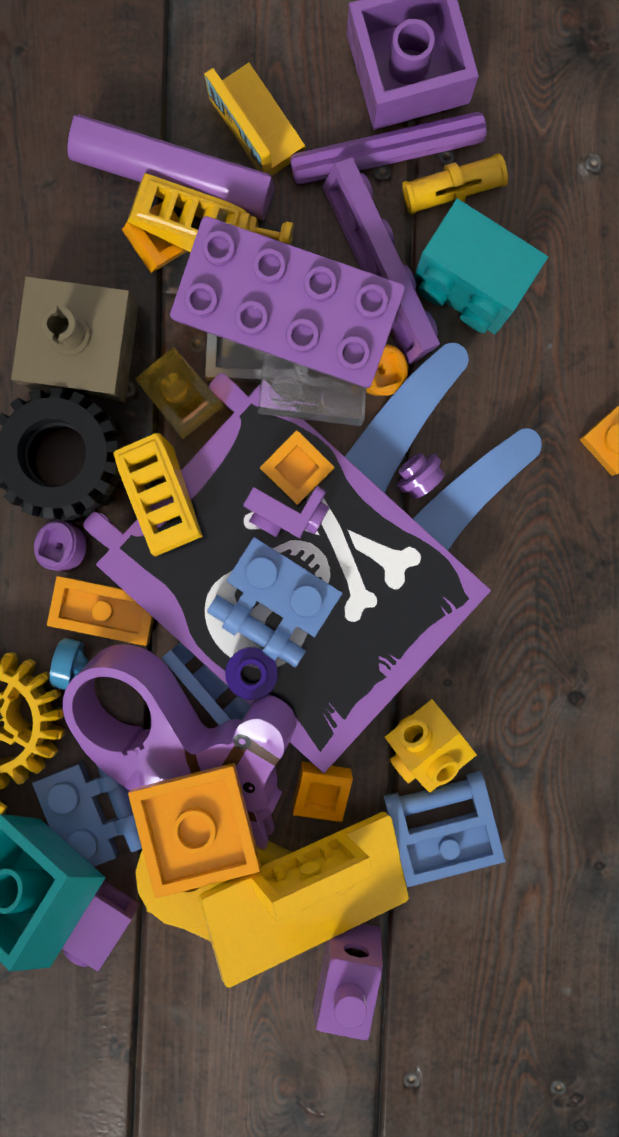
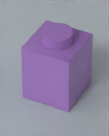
(100, 927)

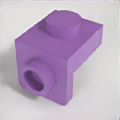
(273, 515)

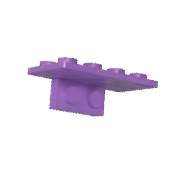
(287, 302)

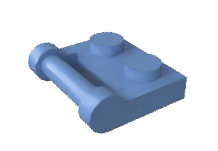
(449, 844)

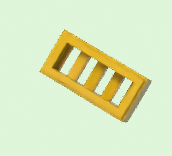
(191, 203)
(142, 464)

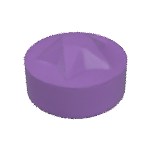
(60, 546)

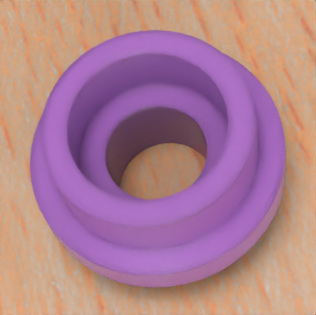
(420, 475)

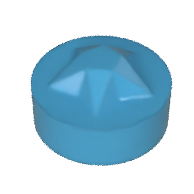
(67, 662)

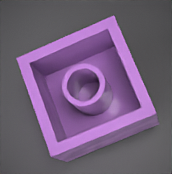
(410, 58)

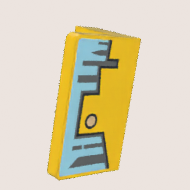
(254, 118)

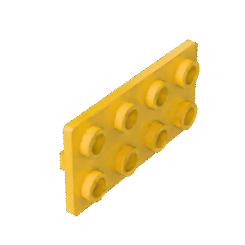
(304, 898)

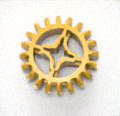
(17, 729)

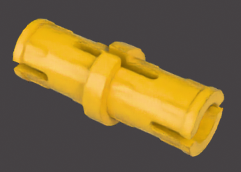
(455, 183)

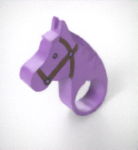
(177, 737)

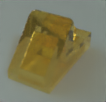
(179, 393)

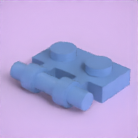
(284, 589)
(77, 817)

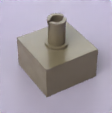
(75, 339)

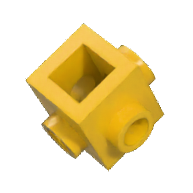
(428, 747)

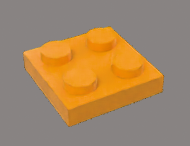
(194, 830)

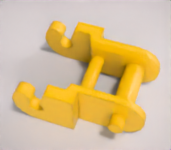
(251, 224)

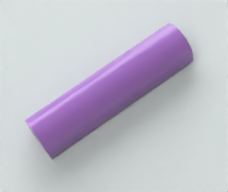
(135, 154)

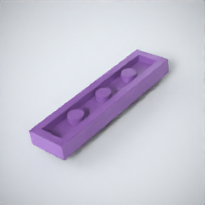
(375, 252)

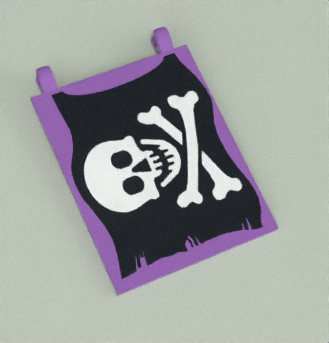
(394, 578)

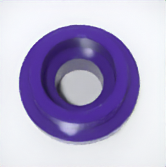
(247, 690)

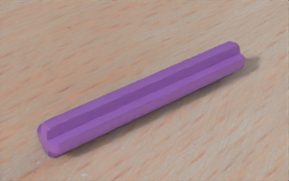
(391, 146)

